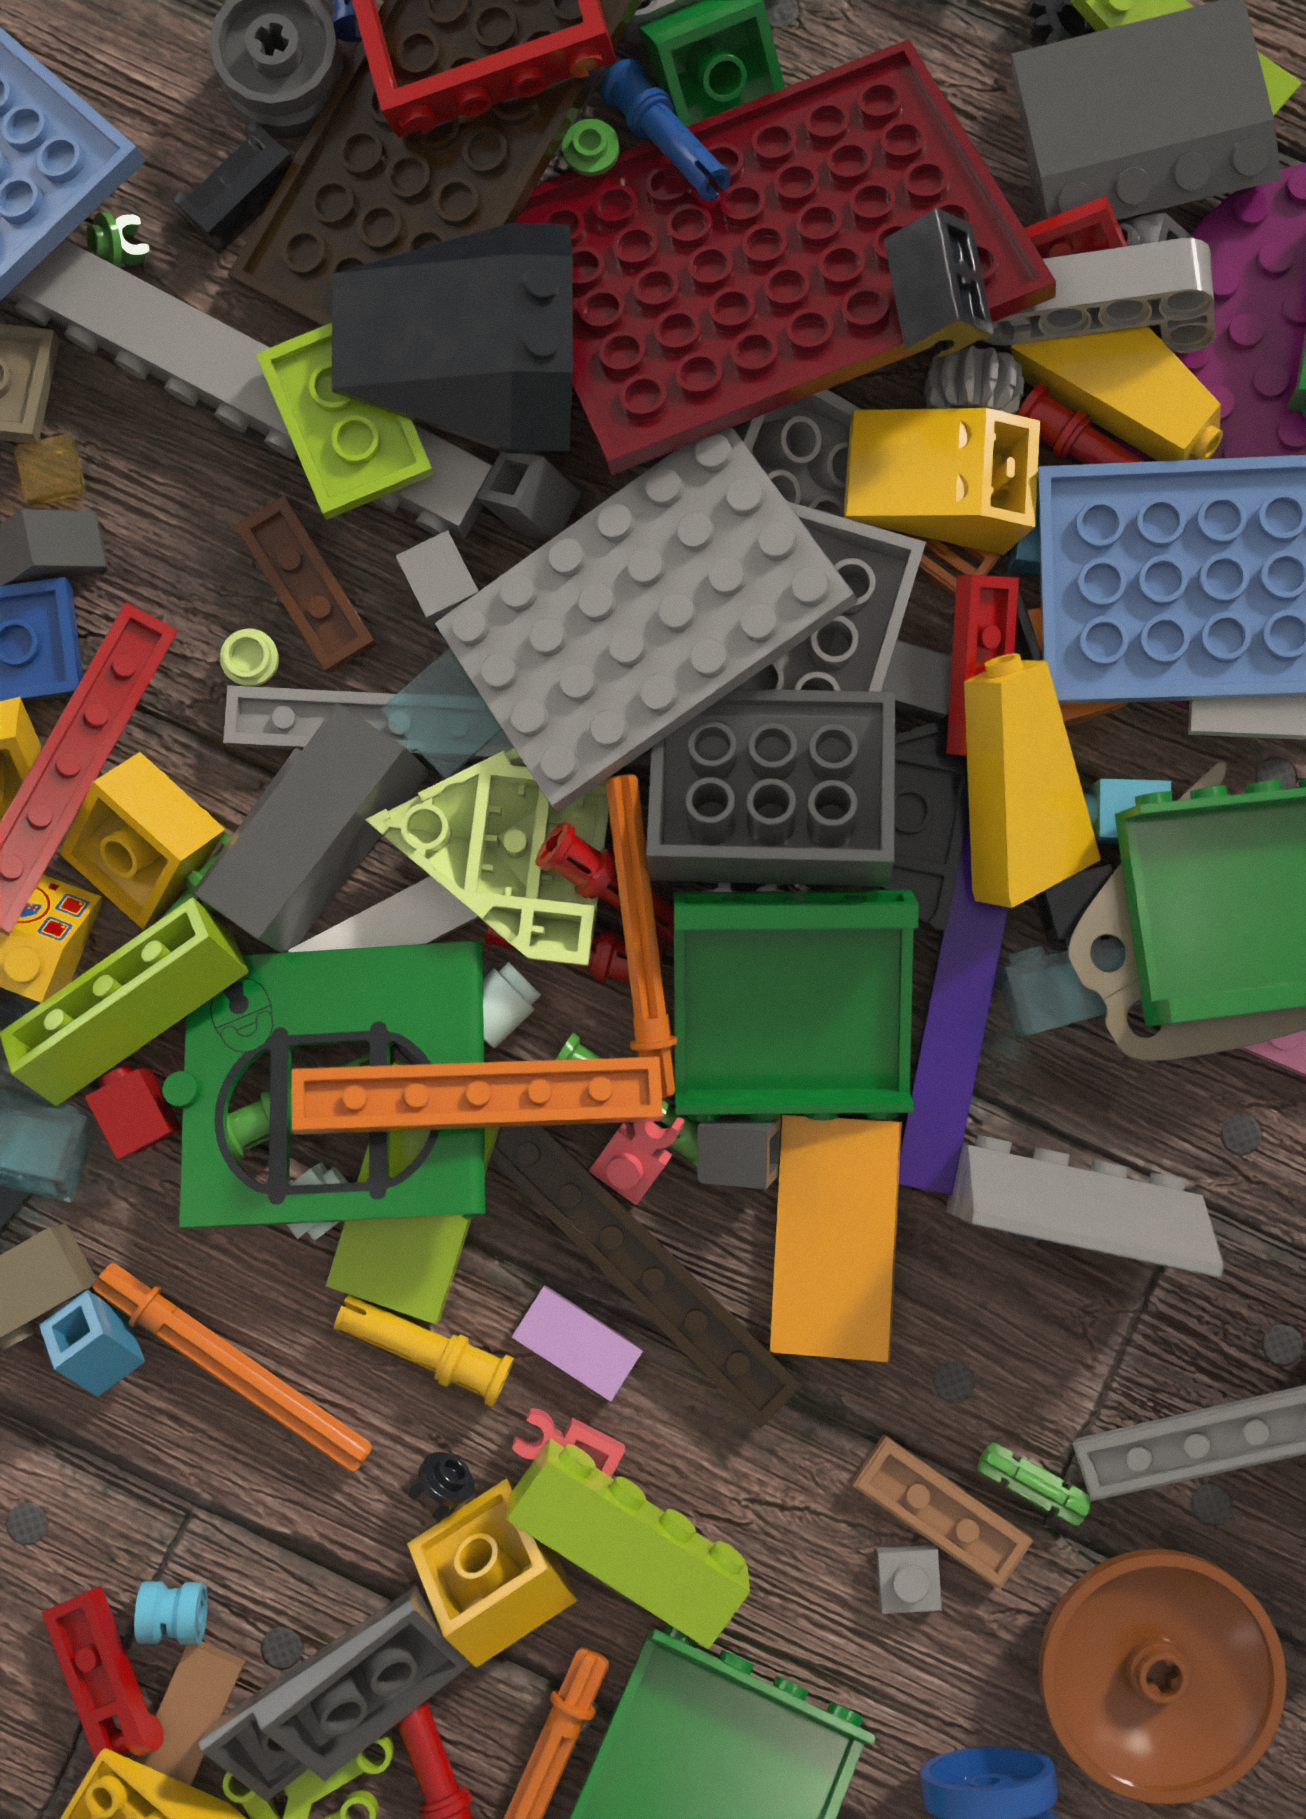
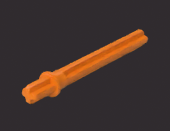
(639, 927)
(231, 1367)
(569, 1711)

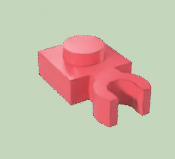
(635, 1157)
(601, 1448)

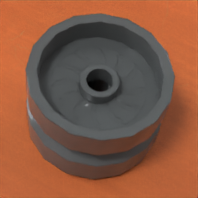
(277, 62)

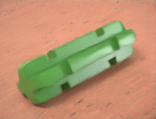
(1034, 1484)

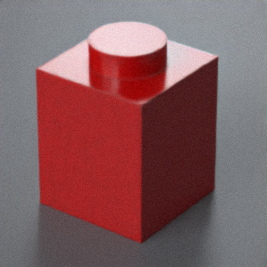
(132, 1111)

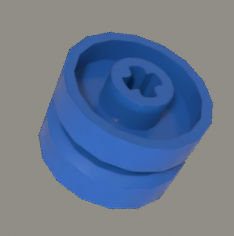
(989, 1784)

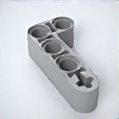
(1124, 290)

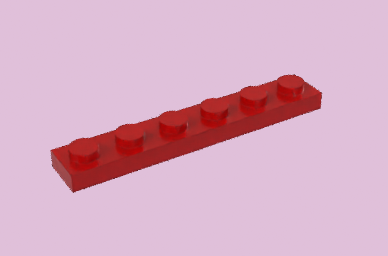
(76, 754)

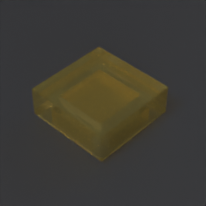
(50, 469)

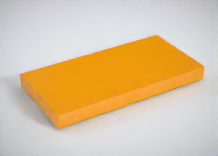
(836, 1238)

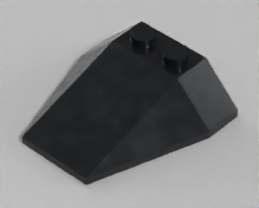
(465, 336)

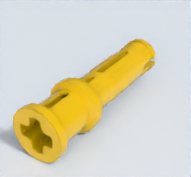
(450, 1359)

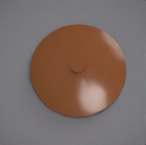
(1162, 1676)

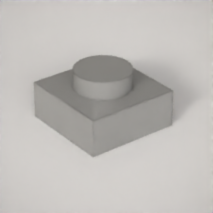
(908, 1579)

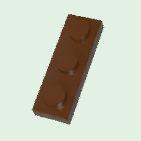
(305, 585)

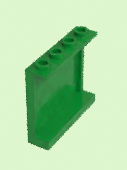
(1217, 900)
(793, 1003)
(717, 1743)

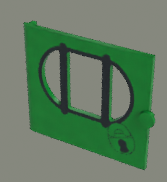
(384, 996)

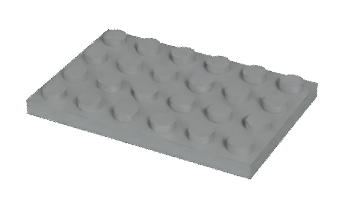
(644, 614)

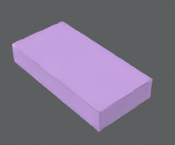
(577, 1343)

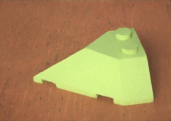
(482, 844)

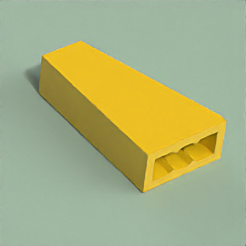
(1128, 388)
(1022, 785)

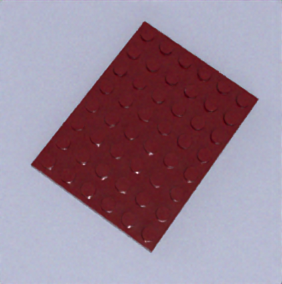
(784, 279)

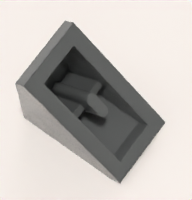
(50, 545)

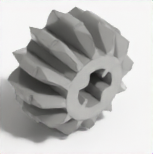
(975, 381)

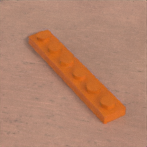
(476, 1095)

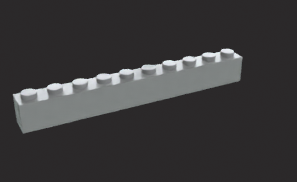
(217, 366)

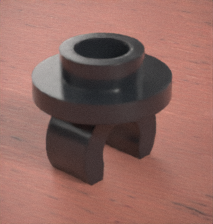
(445, 1481)

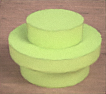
(249, 657)

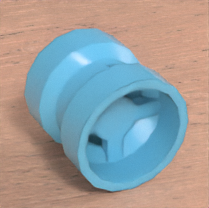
(171, 1613)

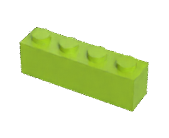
(123, 1002)
(629, 1542)

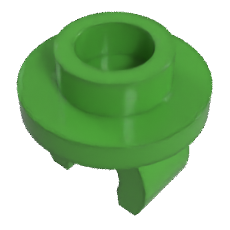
(590, 147)
(107, 240)

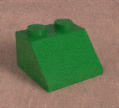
(712, 56)

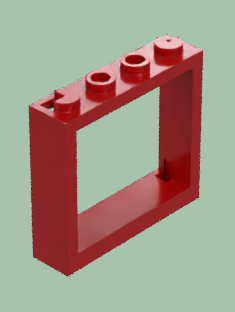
(487, 81)

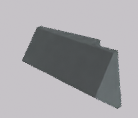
(309, 829)
(336, 1699)

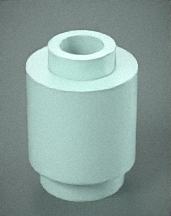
(505, 1002)

